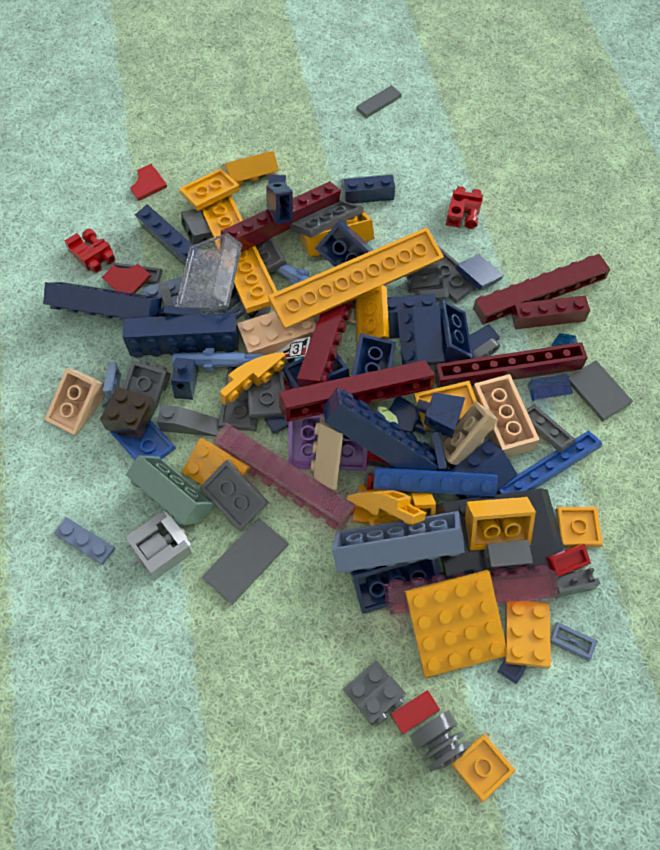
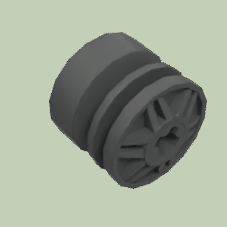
(440, 741)

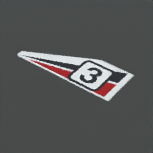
(295, 348)

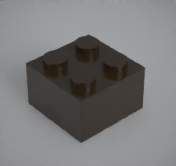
(128, 413)

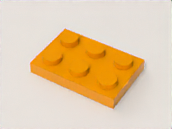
(209, 189)
(373, 313)
(460, 389)
(207, 459)
(528, 634)

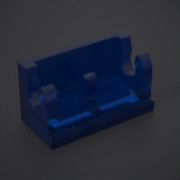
(550, 387)

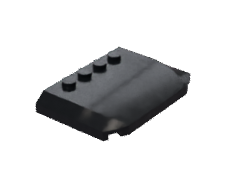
(544, 542)

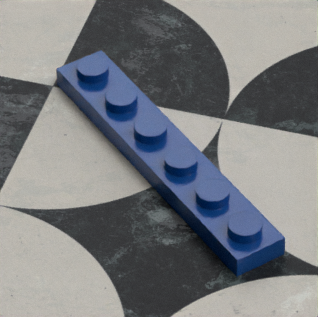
(553, 464)
(435, 481)

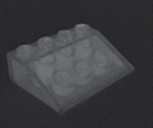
(209, 274)

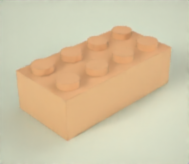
(267, 335)
(514, 429)

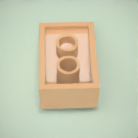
(74, 401)

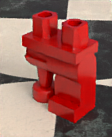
(462, 203)
(91, 255)

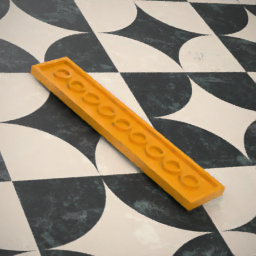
(252, 277)
(355, 278)

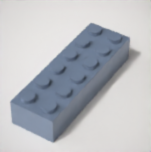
(398, 542)

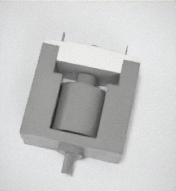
(155, 547)

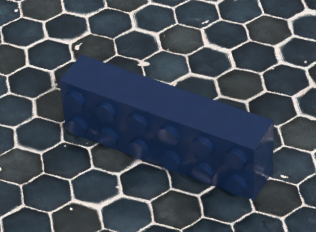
(99, 301)
(180, 334)
(376, 433)

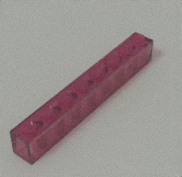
(286, 478)
(507, 586)

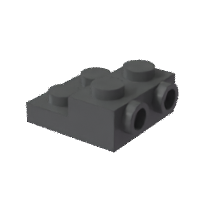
(147, 379)
(375, 693)

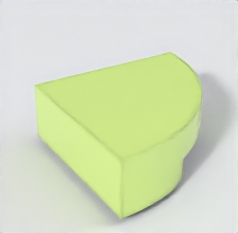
(388, 415)

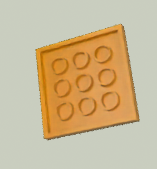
(456, 623)

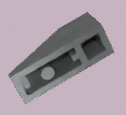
(186, 421)

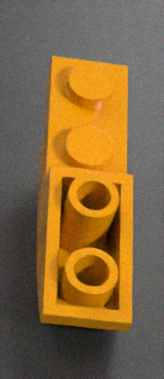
(254, 371)
(388, 501)

